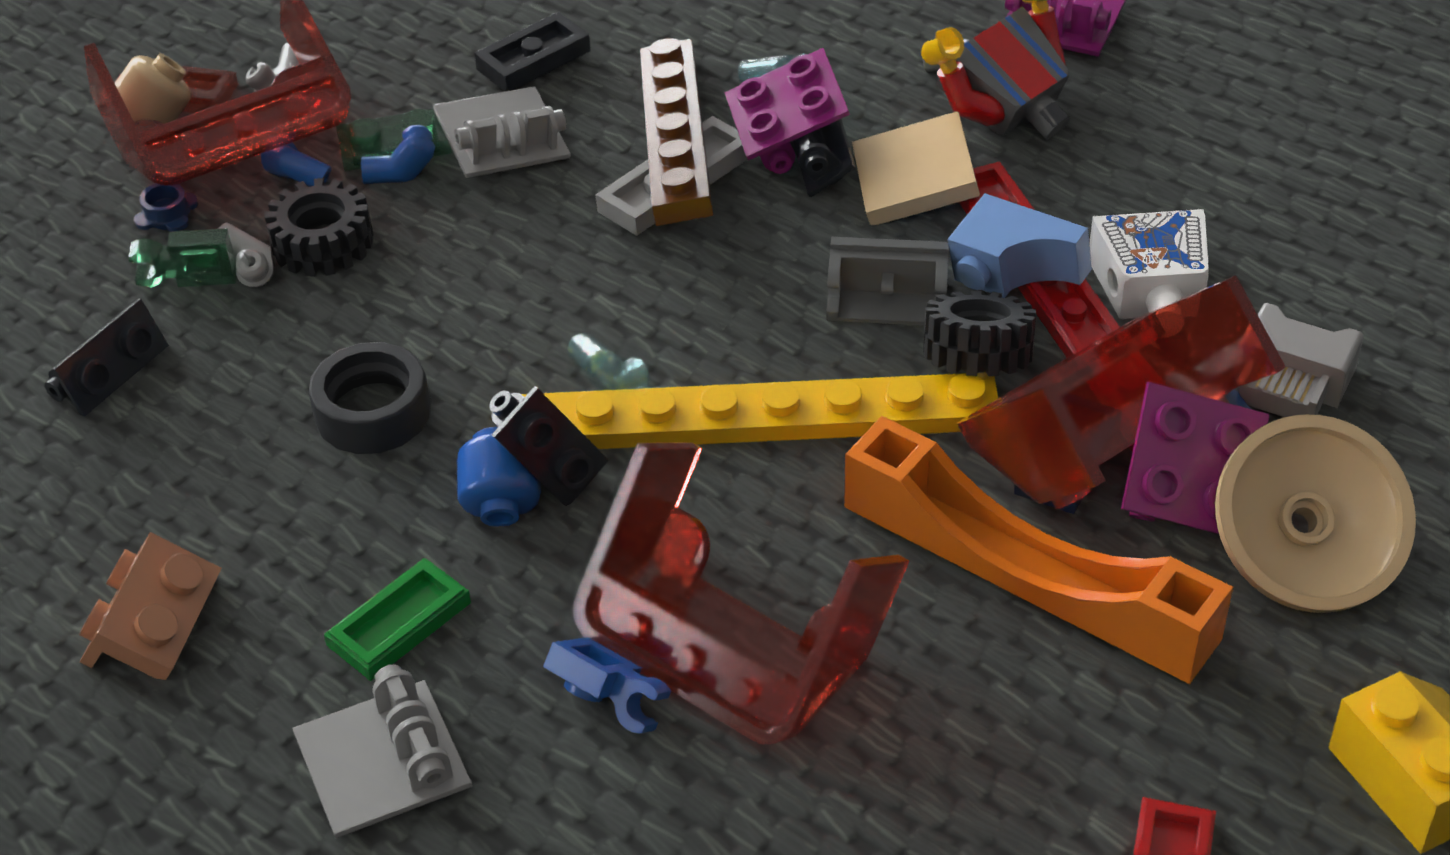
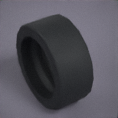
(377, 429)

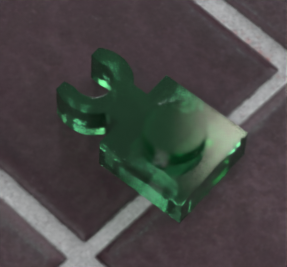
(189, 257)

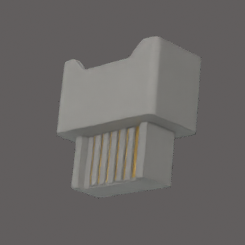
(1316, 365)

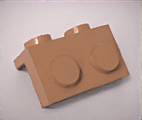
(152, 609)

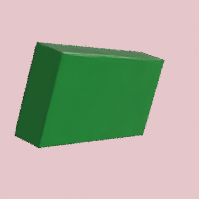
(397, 618)

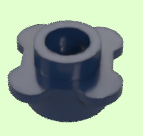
(165, 208)

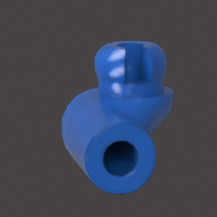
(405, 162)
(293, 164)

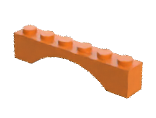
(1142, 606)

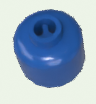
(493, 481)

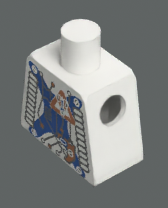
(1149, 258)

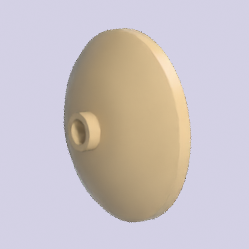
(1346, 491)

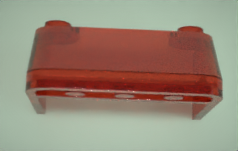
(295, 107)
(1089, 406)
(708, 647)

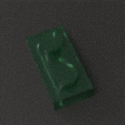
(384, 134)

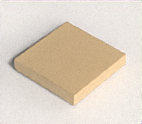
(915, 169)

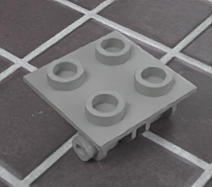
(502, 131)
(381, 754)

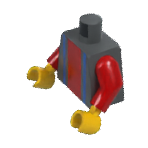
(1005, 72)

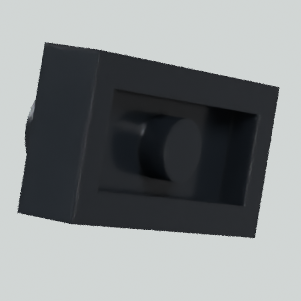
(532, 52)

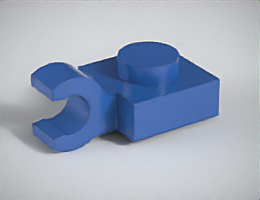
(599, 673)

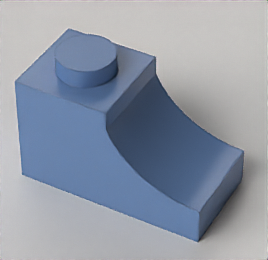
(1014, 245)

